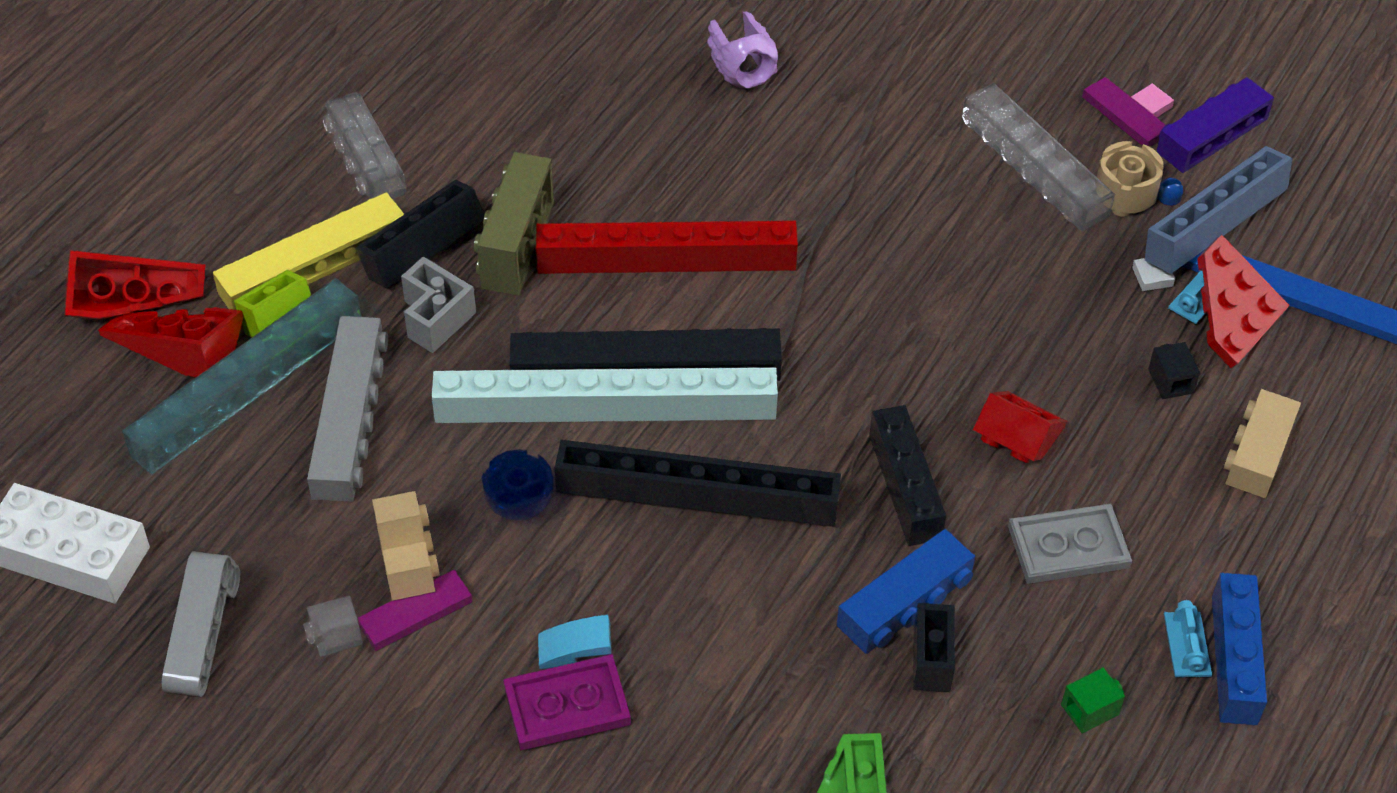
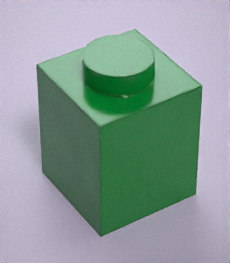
(1093, 700)

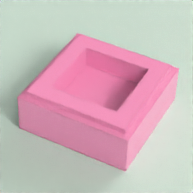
(1154, 100)

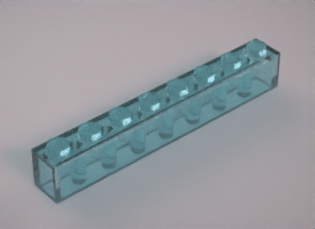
(239, 377)

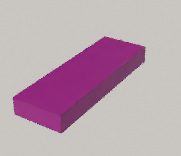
(1124, 111)
(410, 614)

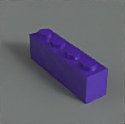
(1214, 124)

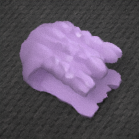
(730, 55)

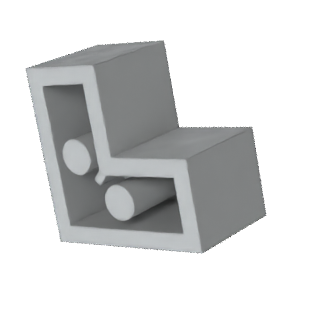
(437, 304)

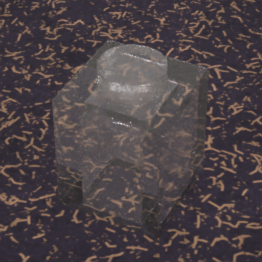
(333, 626)

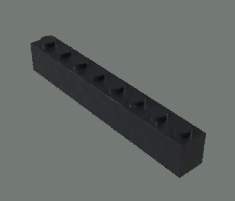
(647, 349)
(697, 482)

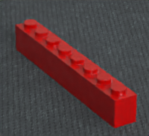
(666, 247)

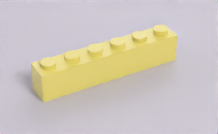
(311, 252)

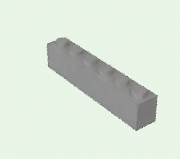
(346, 409)

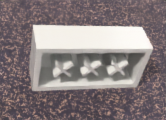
(69, 543)

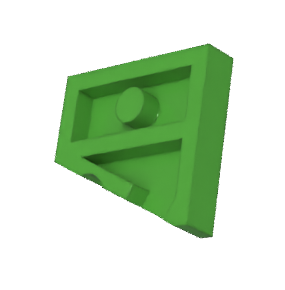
(856, 766)

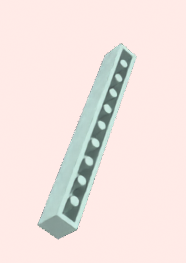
(604, 395)

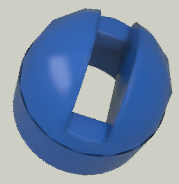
(1170, 191)

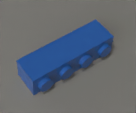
(891, 599)
(1239, 649)

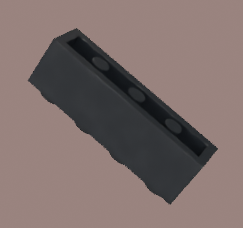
(420, 233)
(907, 474)

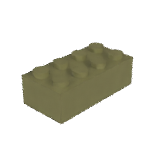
(510, 226)

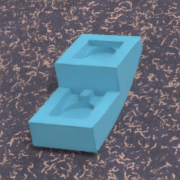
(573, 640)

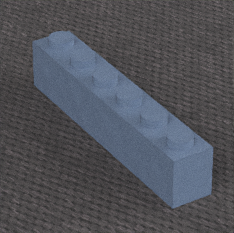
(1217, 209)

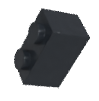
(934, 647)

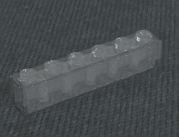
(1038, 157)

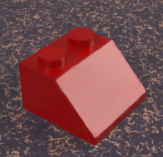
(1018, 426)

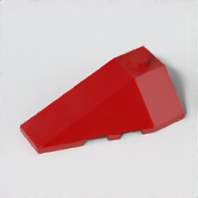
(119, 285)
(179, 339)

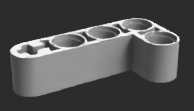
(197, 622)

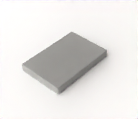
(1069, 543)

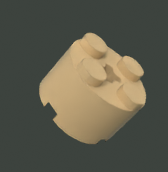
(1131, 175)

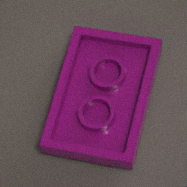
(566, 702)

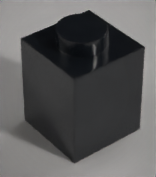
(1173, 370)

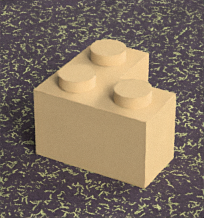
(405, 545)

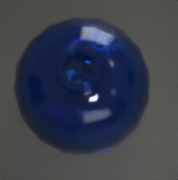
(518, 485)

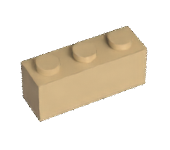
(1261, 442)

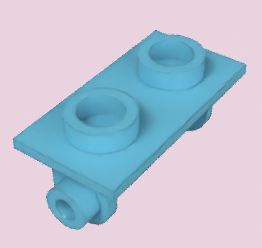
(1189, 301)
(1187, 641)

